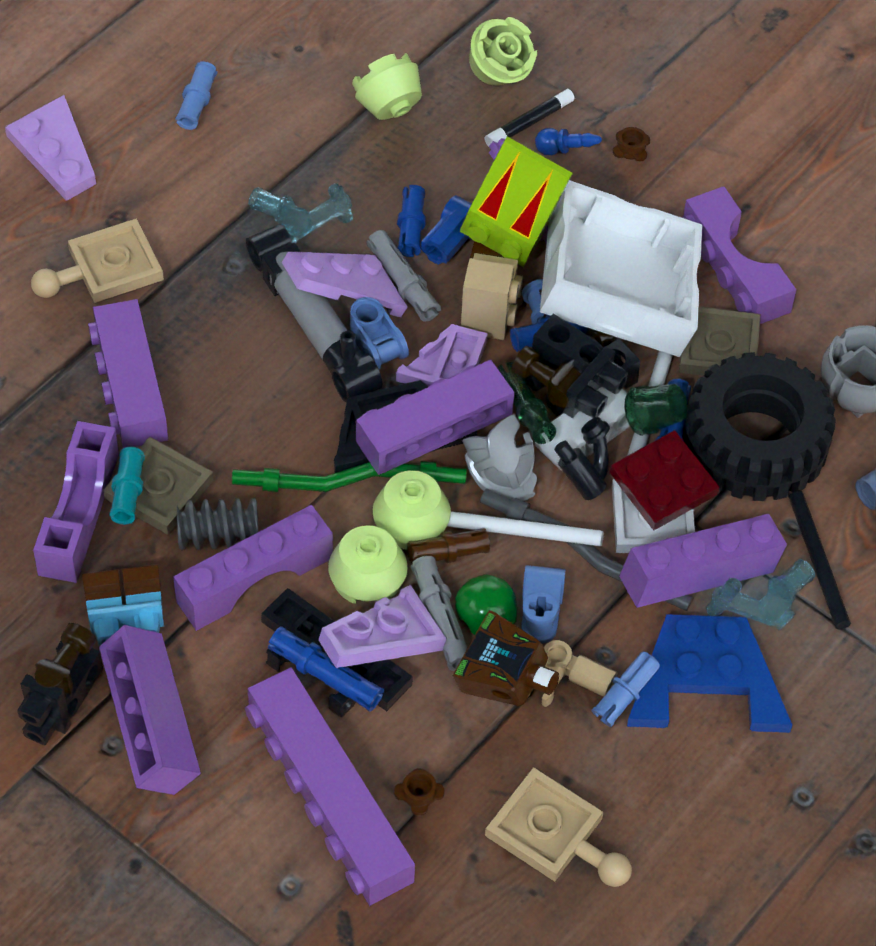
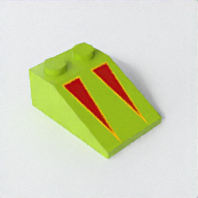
(515, 201)

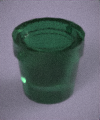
(654, 408)

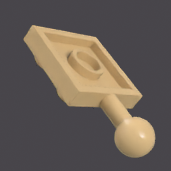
(107, 261)
(551, 826)

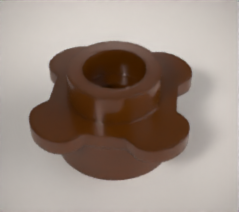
(631, 144)
(421, 780)

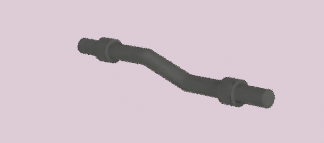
(521, 510)

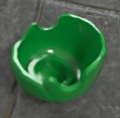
(485, 594)

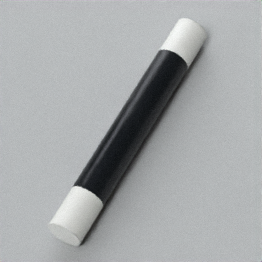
(531, 117)

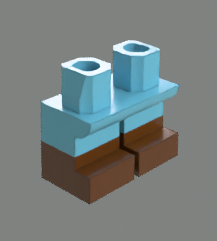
(105, 603)

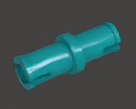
(127, 485)

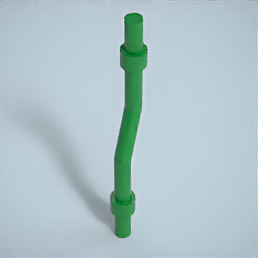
(272, 479)

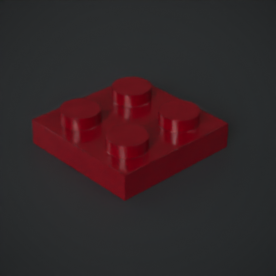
(664, 480)

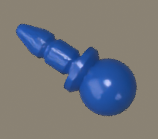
(551, 141)

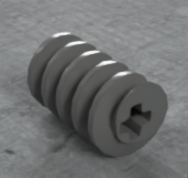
(216, 523)

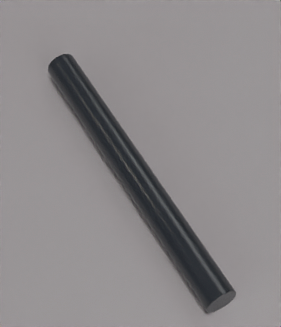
(819, 560)

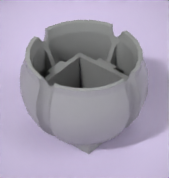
(843, 358)

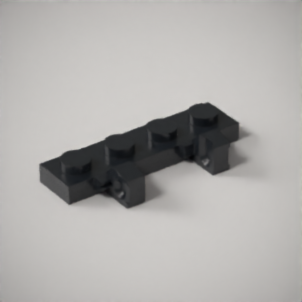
(306, 623)

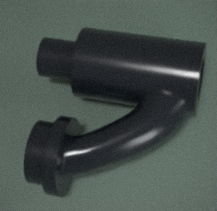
(573, 462)

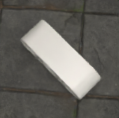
(570, 428)

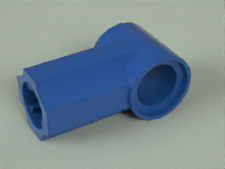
(446, 237)

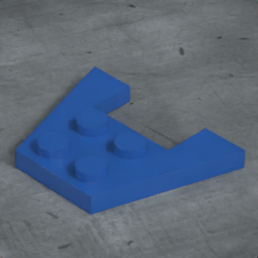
(710, 658)

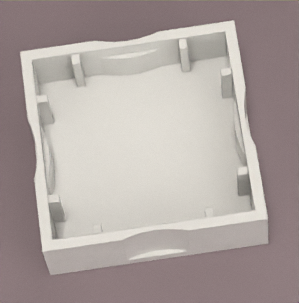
(622, 269)

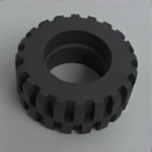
(768, 388)

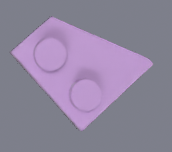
(446, 356)

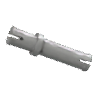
(409, 284)
(436, 598)

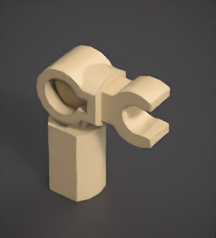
(579, 669)

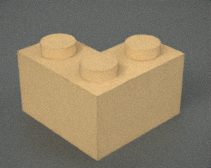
(488, 294)

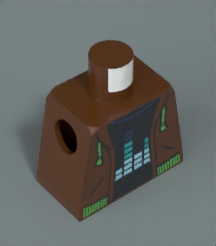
(504, 663)

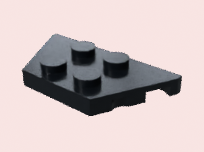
(349, 452)

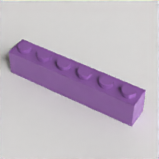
(330, 786)

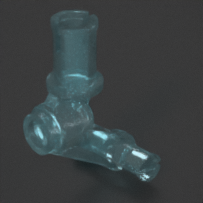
(296, 219)
(774, 607)

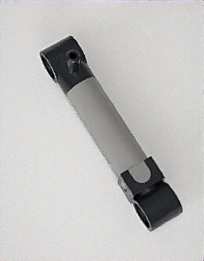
(350, 368)

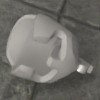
(501, 464)

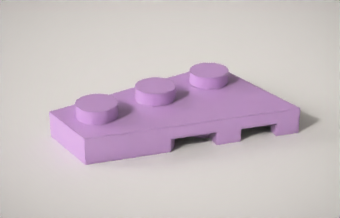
(54, 147)
(344, 275)
(385, 632)

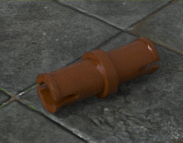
(450, 545)

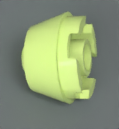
(502, 51)
(389, 87)
(411, 508)
(367, 565)

